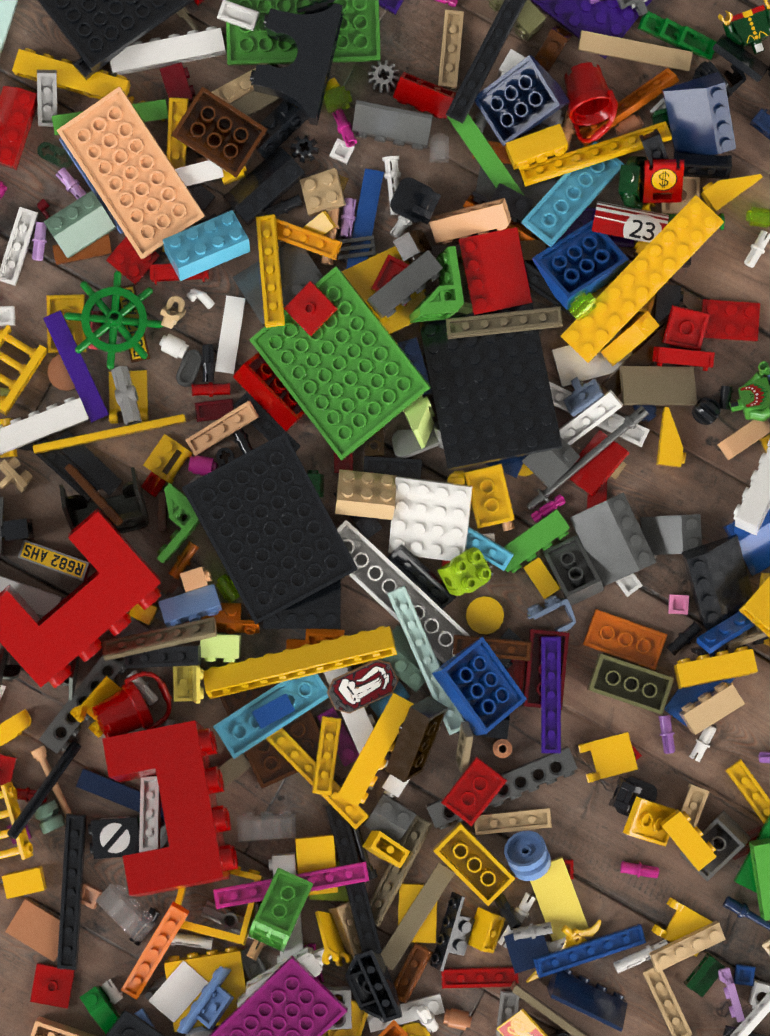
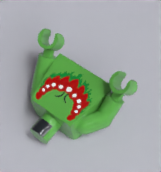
(754, 396)

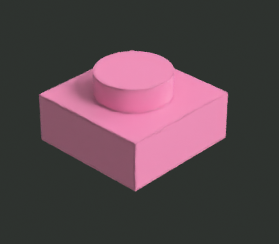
(678, 604)

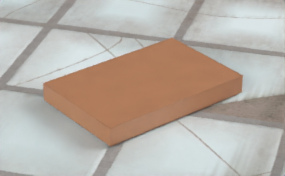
(36, 929)

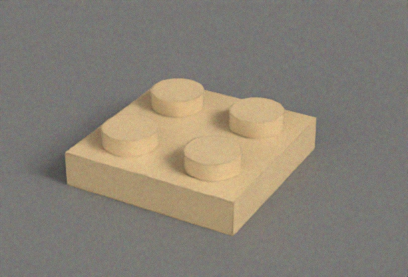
(322, 192)

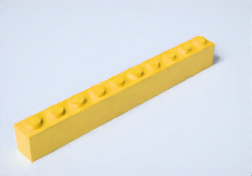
(299, 662)

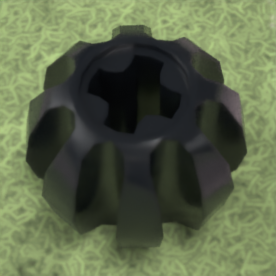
(306, 154)
(706, 410)

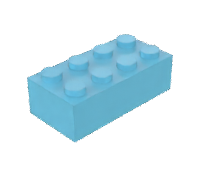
(206, 245)

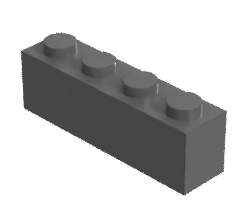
(405, 284)

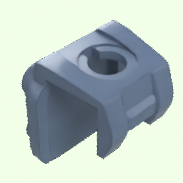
(552, 603)

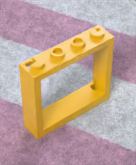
(239, 939)

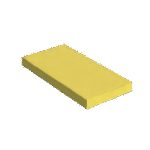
(559, 900)

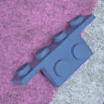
(210, 1004)

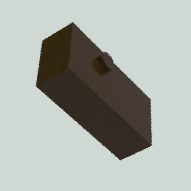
(416, 739)

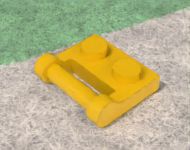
(163, 454)

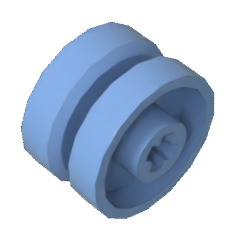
(527, 855)

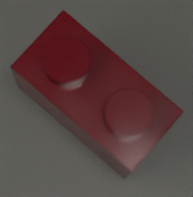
(176, 82)

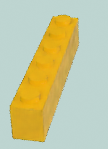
(68, 77)
(374, 751)

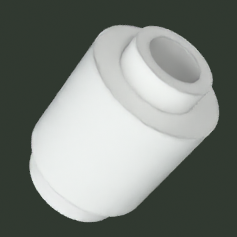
(173, 346)

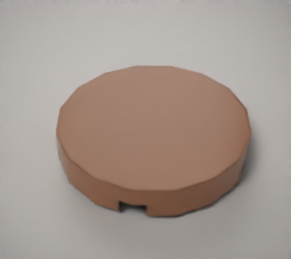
(59, 375)

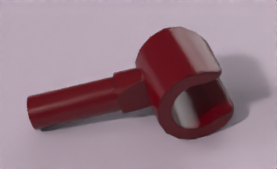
(42, 206)

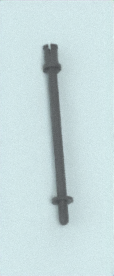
(629, 423)

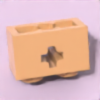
(196, 578)

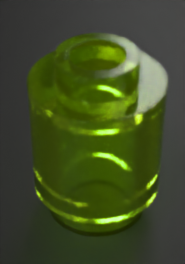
(758, 217)
(582, 305)
(227, 588)

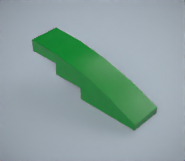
(677, 35)

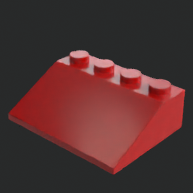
(495, 270)

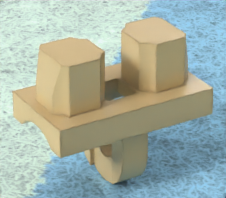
(171, 314)
(20, 481)

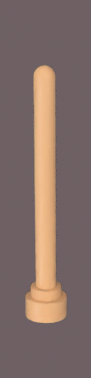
(40, 755)

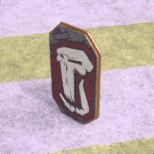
(362, 686)

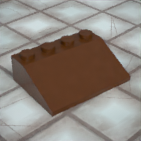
(219, 132)

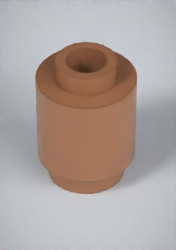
(629, 125)
(497, 743)
(457, 1019)

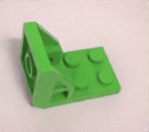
(447, 296)
(177, 507)
(280, 909)

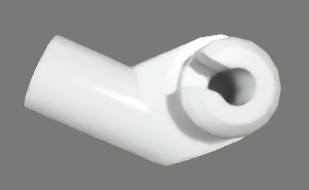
(202, 296)

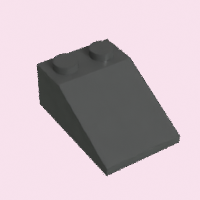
(672, 533)
(573, 570)
(726, 838)

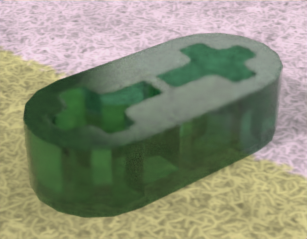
(52, 159)

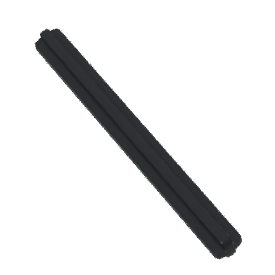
(44, 790)

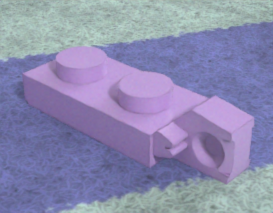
(731, 993)

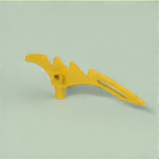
(573, 937)

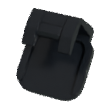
(736, 78)
(414, 201)
(626, 792)

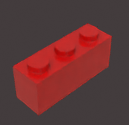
(423, 95)

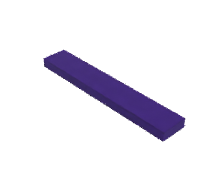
(76, 366)
(550, 694)

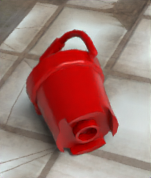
(589, 100)
(127, 709)

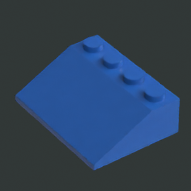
(580, 264)
(754, 547)
(479, 686)

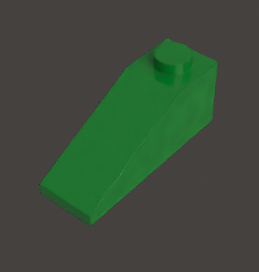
(100, 1008)

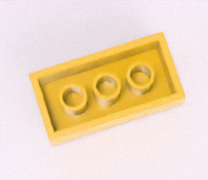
(714, 669)
(474, 864)

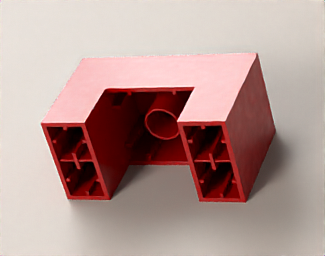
(98, 605)
(189, 806)

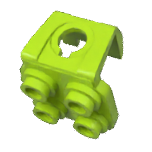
(465, 572)

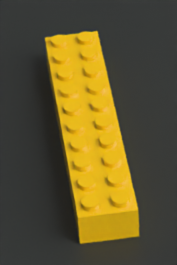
(643, 278)

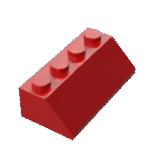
(16, 118)
(269, 391)

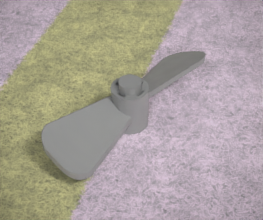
(406, 444)

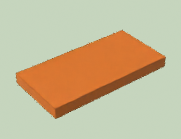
(625, 639)

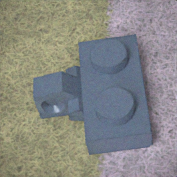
(583, 395)

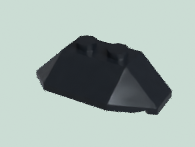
(373, 986)

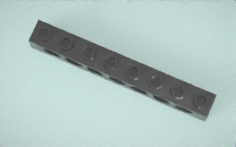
(50, 736)
(526, 770)

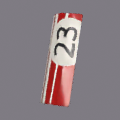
(628, 222)

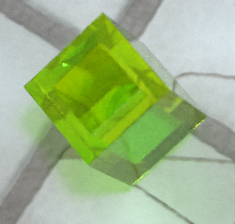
(337, 99)

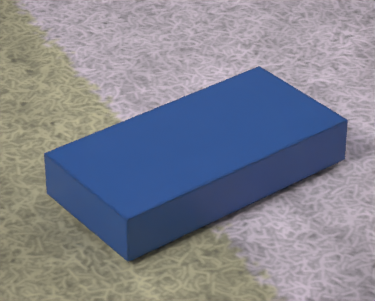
(273, 711)

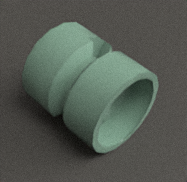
(49, 817)

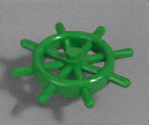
(113, 320)

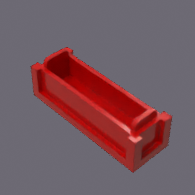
(166, 272)
(683, 357)

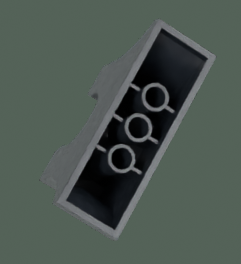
(307, 77)

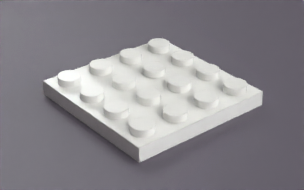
(430, 518)

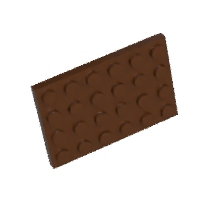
(264, 759)

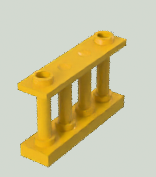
(25, 370)
(13, 811)

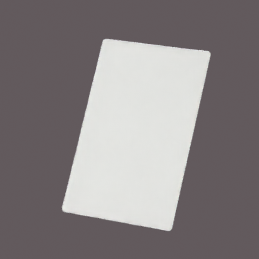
(178, 991)

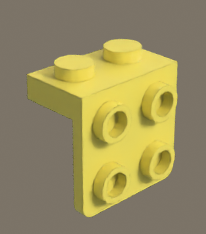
(187, 683)

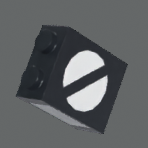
(114, 836)

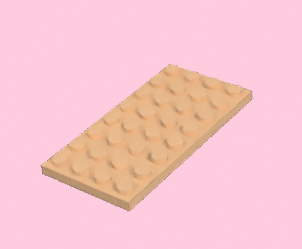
(130, 172)

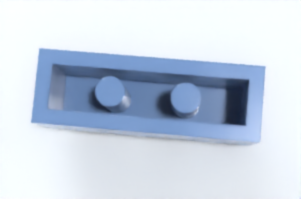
(190, 606)

